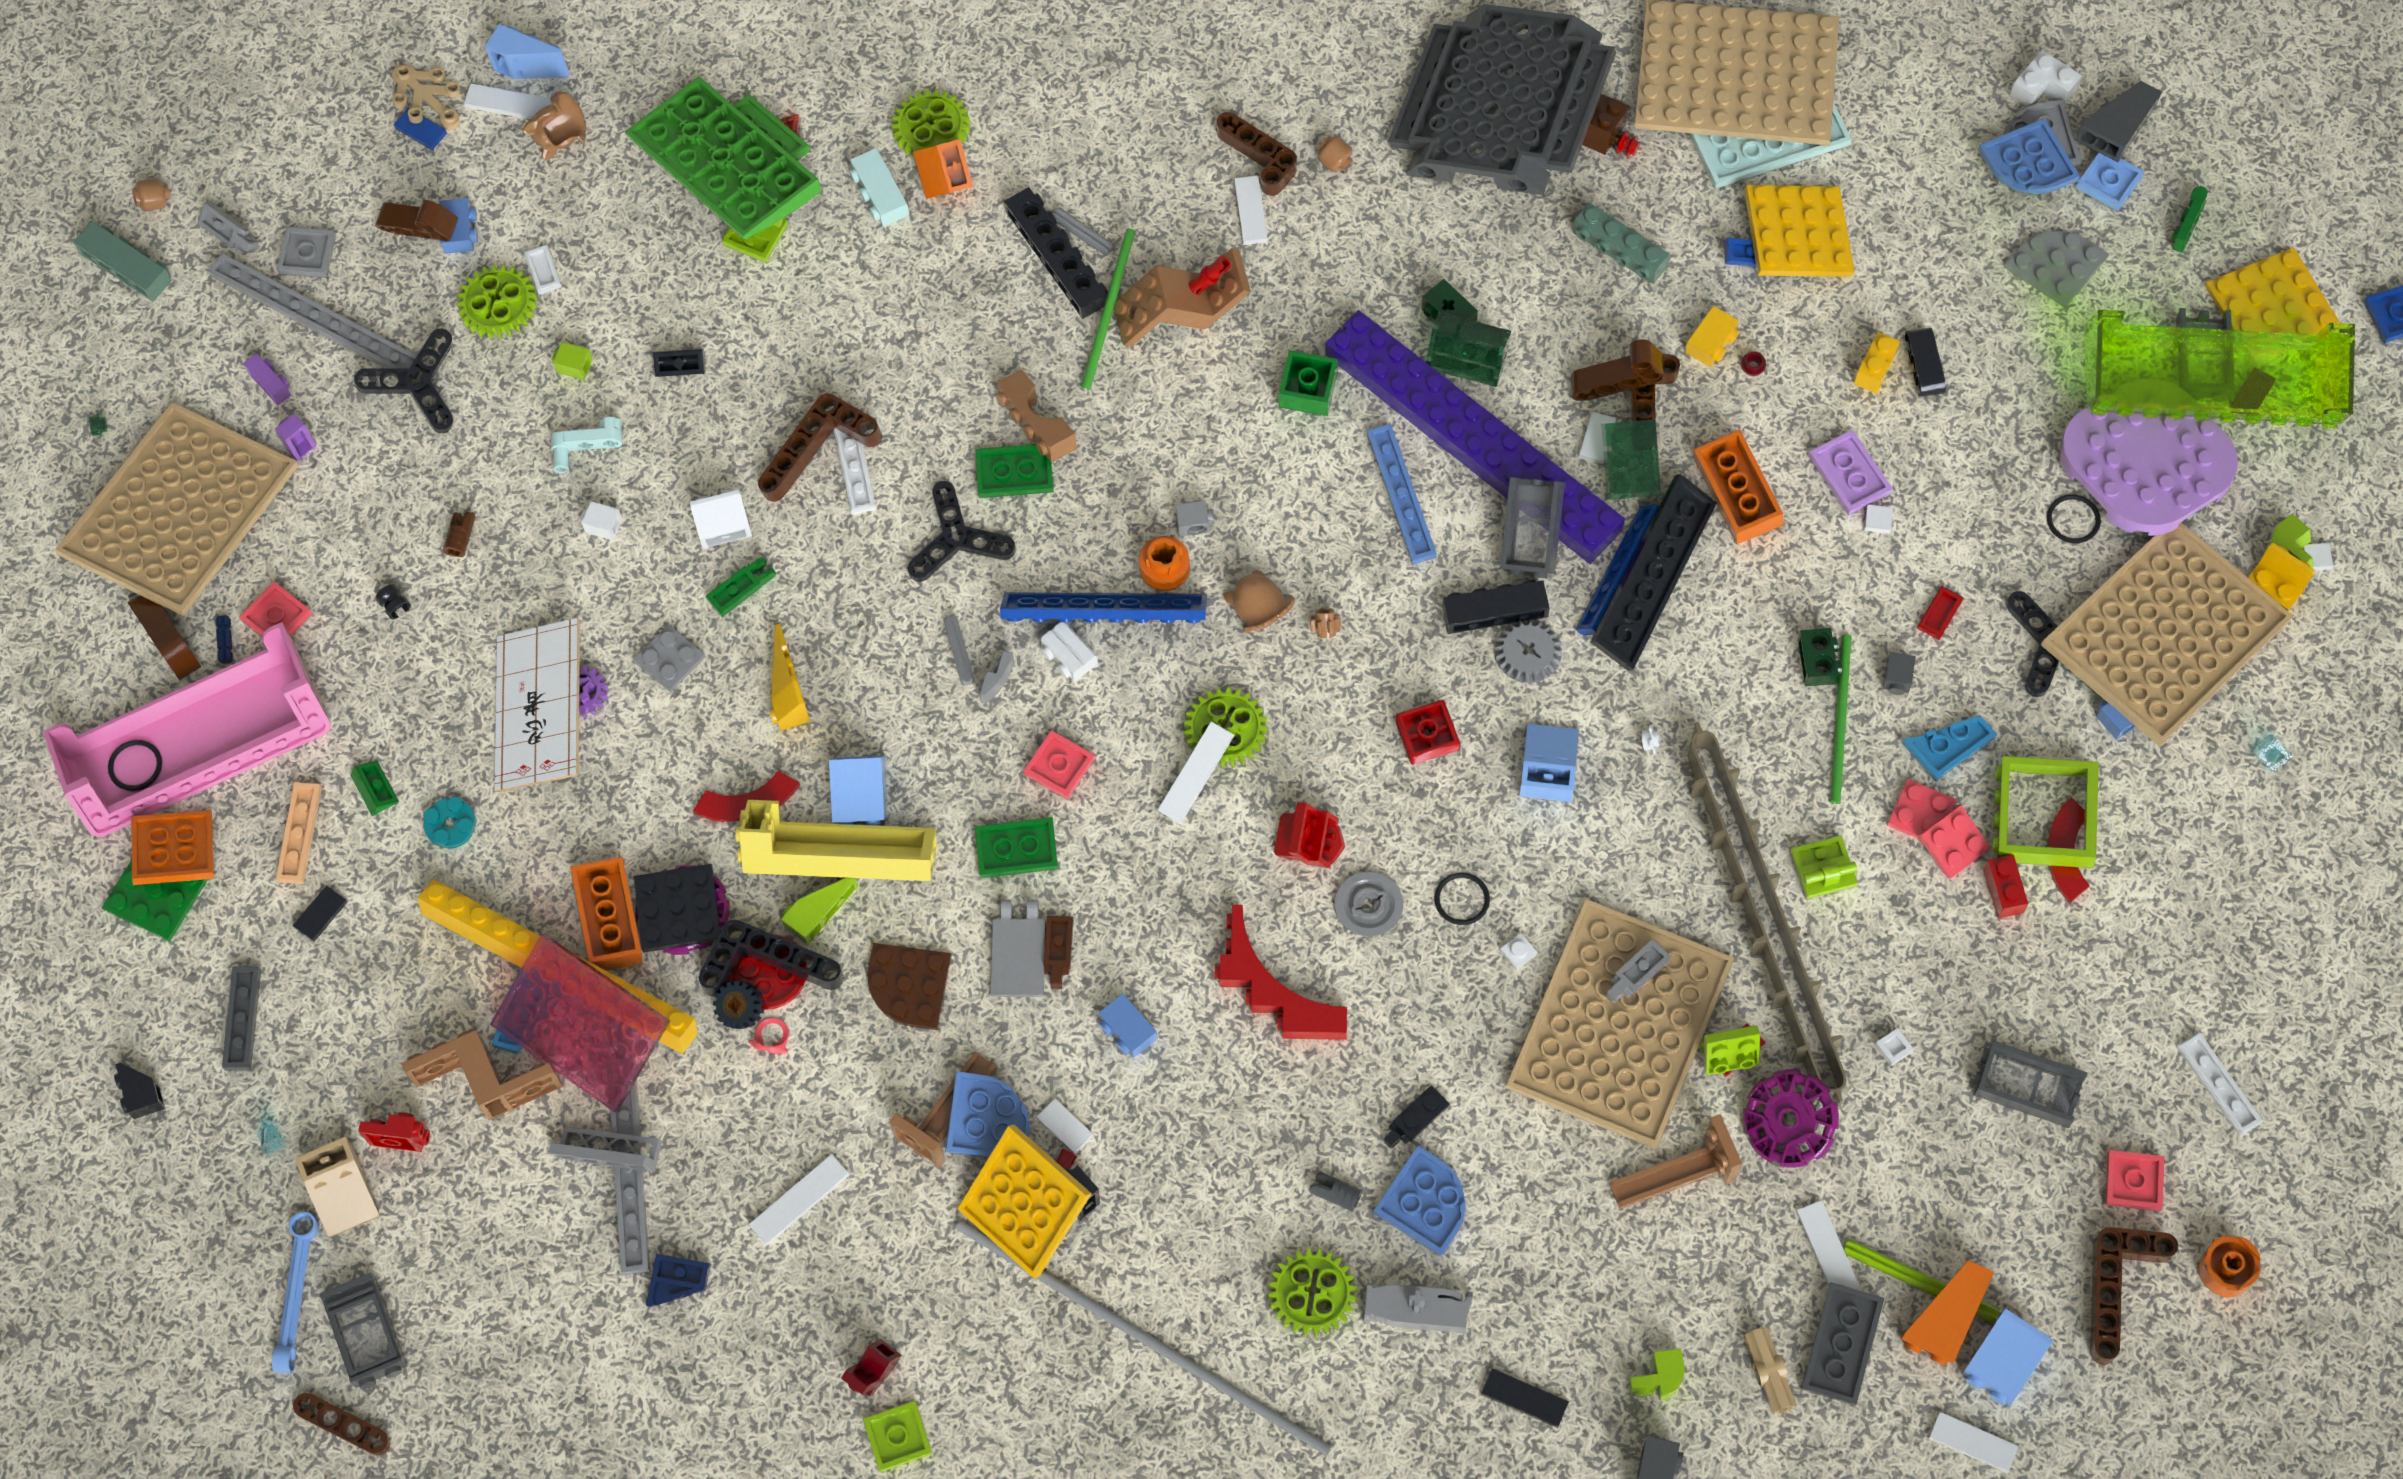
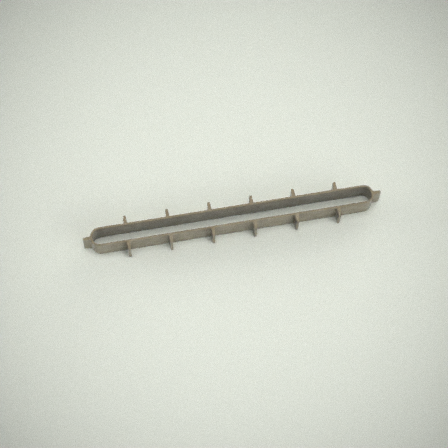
(1768, 883)

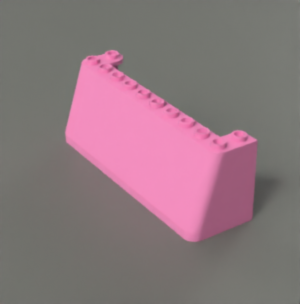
(201, 733)

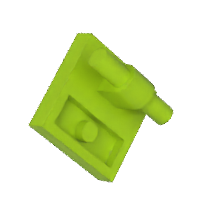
(759, 245)
(1824, 867)
(1731, 1050)

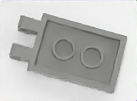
(1018, 953)

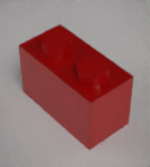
(2005, 886)

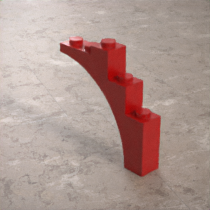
(1300, 1016)

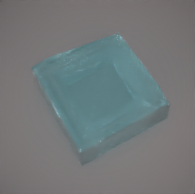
(2271, 752)
(269, 1138)

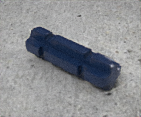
(224, 639)

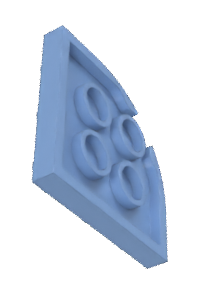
(2030, 159)
(981, 1113)
(1425, 1202)

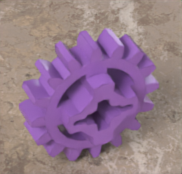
(590, 683)

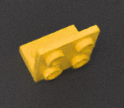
(2282, 575)

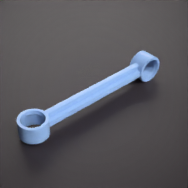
(286, 1346)

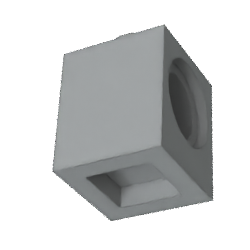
(1193, 518)

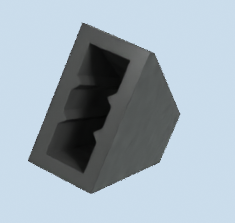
(2119, 122)

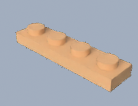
(298, 833)

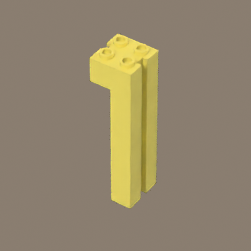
(831, 848)

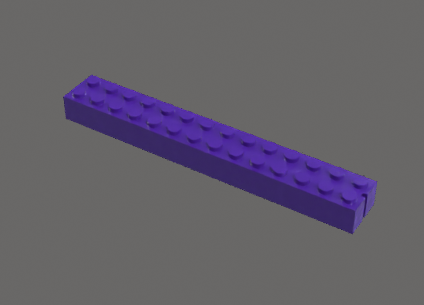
(1467, 429)

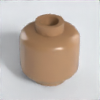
(1335, 153)
(150, 194)

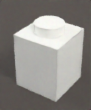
(601, 520)

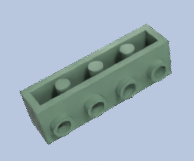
(1621, 243)
(122, 260)

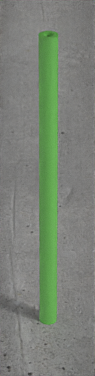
(1108, 309)
(1840, 724)

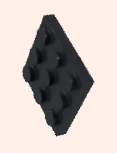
(677, 908)

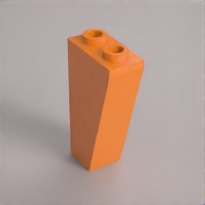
(1949, 1315)

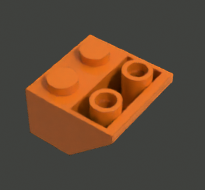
(943, 168)

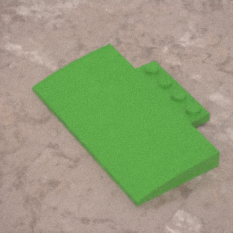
(729, 156)

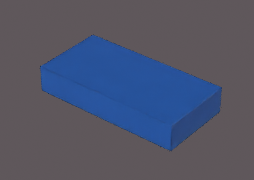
(425, 132)

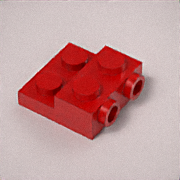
(400, 1133)

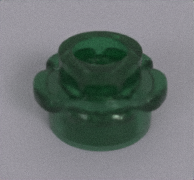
(98, 425)

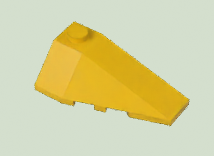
(786, 695)

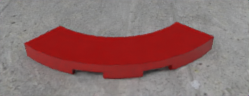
(728, 808)
(2063, 835)

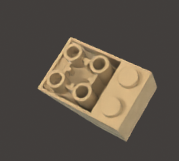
(337, 1186)

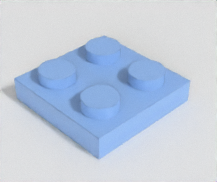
(2110, 181)

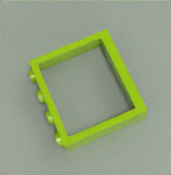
(2047, 855)

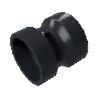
(391, 599)

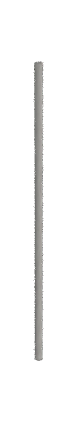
(1156, 1345)

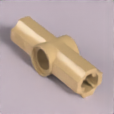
(1770, 1370)

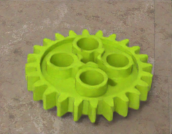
(924, 108)
(515, 308)
(1248, 733)
(1336, 1296)

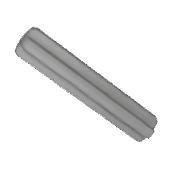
(1083, 232)
(959, 650)

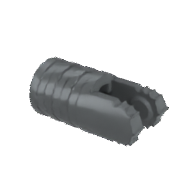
(1336, 1191)

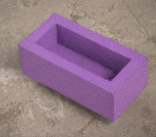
(263, 373)
(295, 437)

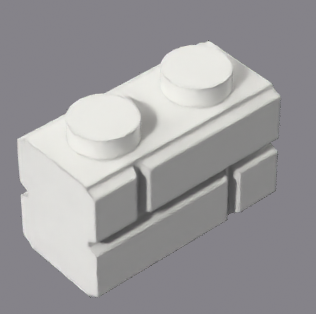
(1068, 651)

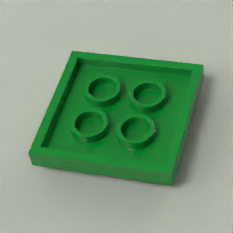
(153, 906)

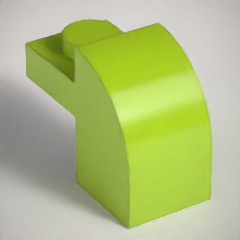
(2293, 536)
(1668, 1375)

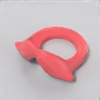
(779, 1047)

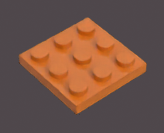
(172, 847)

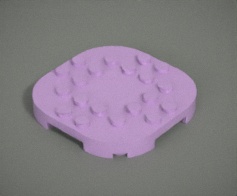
(2148, 468)

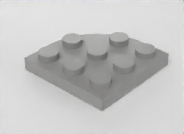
(2058, 120)
(2057, 264)

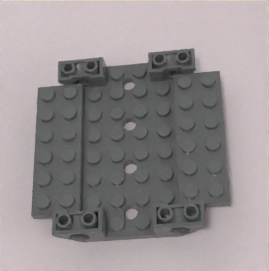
(1539, 104)

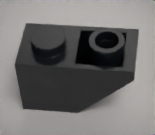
(140, 1092)

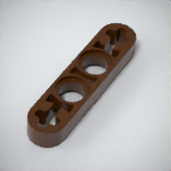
(343, 1421)

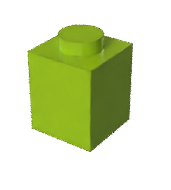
(572, 360)

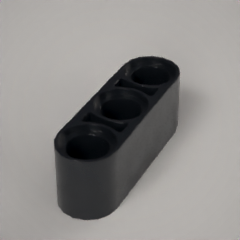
(1926, 361)

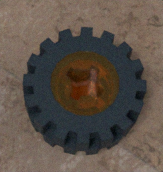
(748, 1005)

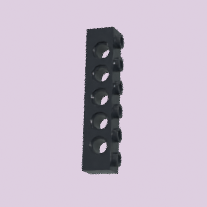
(1027, 204)

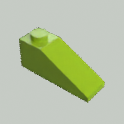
(816, 909)

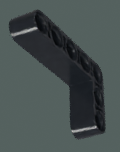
(766, 954)

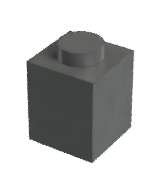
(1899, 673)

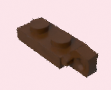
(1058, 948)

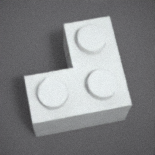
(2045, 76)

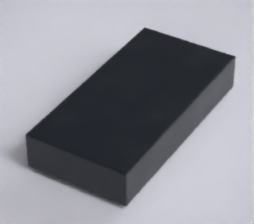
(320, 913)

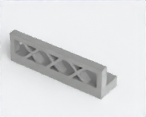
(607, 1155)

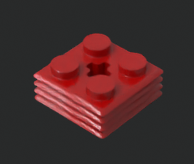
(1438, 721)

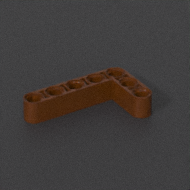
(813, 441)
(2113, 1282)

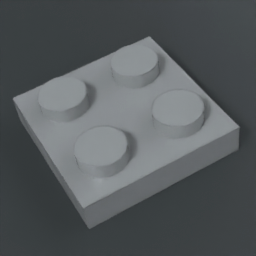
(306, 252)
(669, 658)

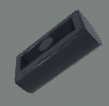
(679, 362)

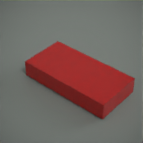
(1940, 613)

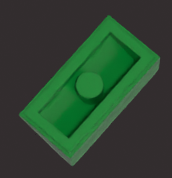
(373, 787)

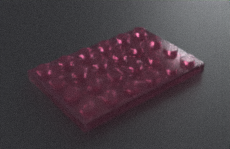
(580, 1022)

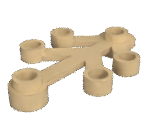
(425, 93)

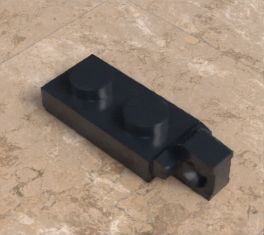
(1416, 1117)

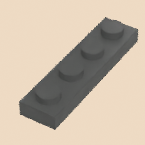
(241, 1018)

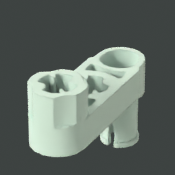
(606, 436)

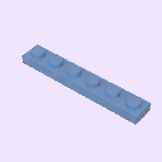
(1401, 494)

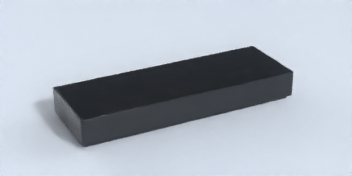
(1525, 1398)

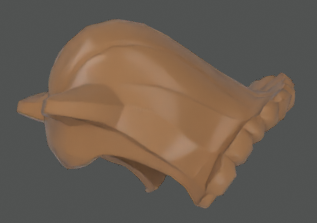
(557, 125)
(1258, 601)

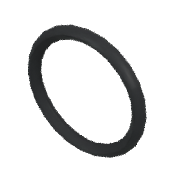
(2079, 498)
(135, 787)
(1457, 921)

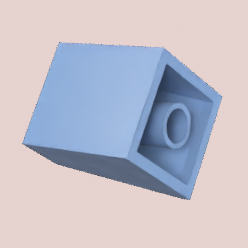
(858, 789)
(2007, 1358)

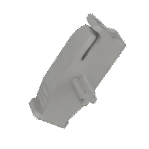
(1417, 1307)

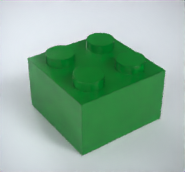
(1308, 383)

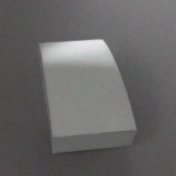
(995, 681)

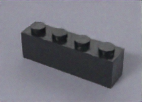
(1495, 606)

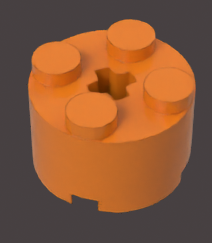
(2219, 1277)

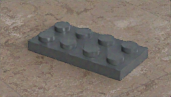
(1842, 1343)

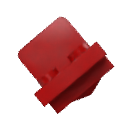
(1309, 836)

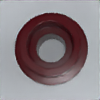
(1753, 357)

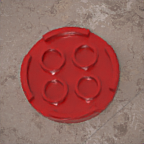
(776, 985)

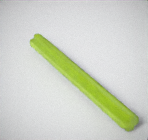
(1908, 1275)

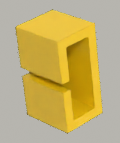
(1712, 336)
(1877, 362)

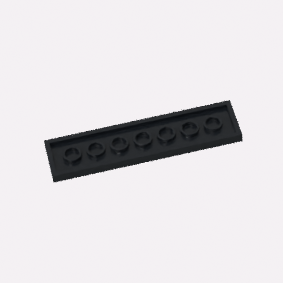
(1653, 572)

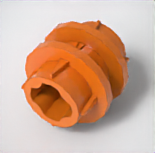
(1164, 576)

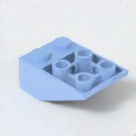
(524, 55)
(1549, 762)

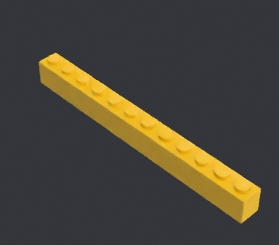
(516, 943)

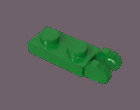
(2189, 218)
(739, 587)

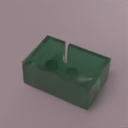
(1468, 349)
(1633, 459)

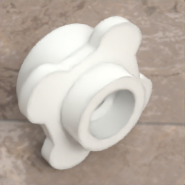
(1651, 739)

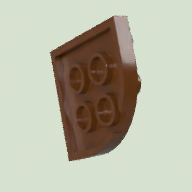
(908, 983)

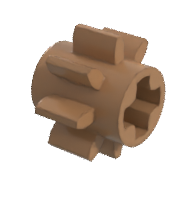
(1325, 623)

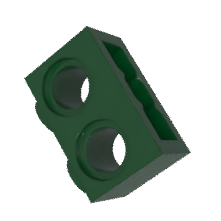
(1813, 657)

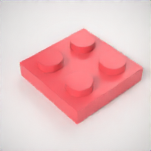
(274, 607)
(1059, 764)
(1919, 808)
(1954, 841)
(2134, 1180)

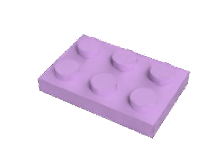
(1850, 472)

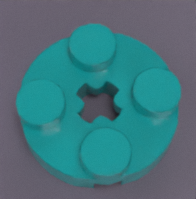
(462, 828)

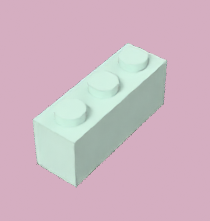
(878, 187)

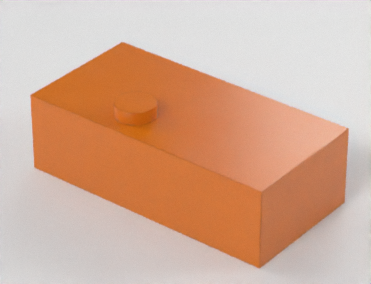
(1738, 487)
(606, 914)

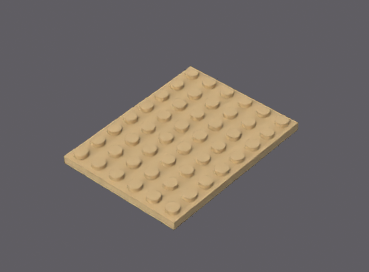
(1737, 72)
(177, 508)
(2167, 632)
(1625, 1058)

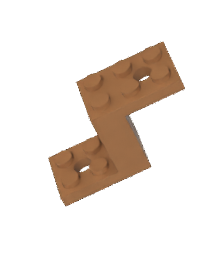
(1166, 298)
(474, 1057)

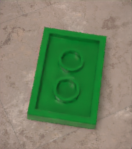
(1013, 471)
(1016, 847)

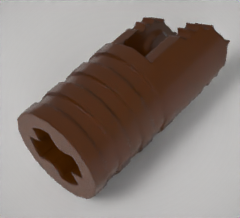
(459, 534)

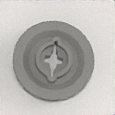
(1528, 667)
(1368, 886)

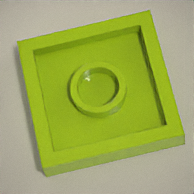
(897, 1436)

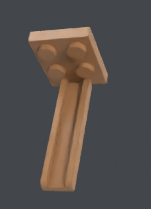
(932, 1132)
(1717, 1158)

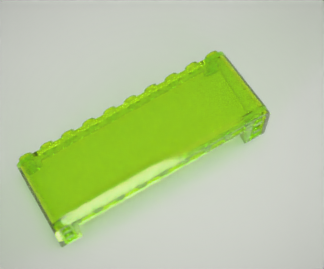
(2219, 373)

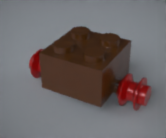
(1607, 125)

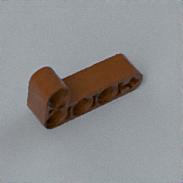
(1234, 130)
(426, 221)
(1619, 375)
(1646, 402)
(164, 636)

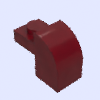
(872, 1368)

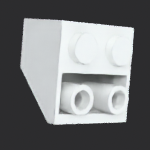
(720, 518)

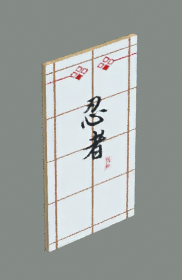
(537, 705)

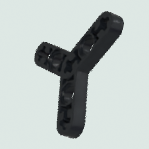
(405, 385)
(965, 541)
(2039, 635)

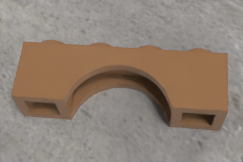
(1051, 435)

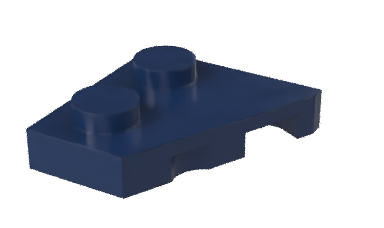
(676, 1279)

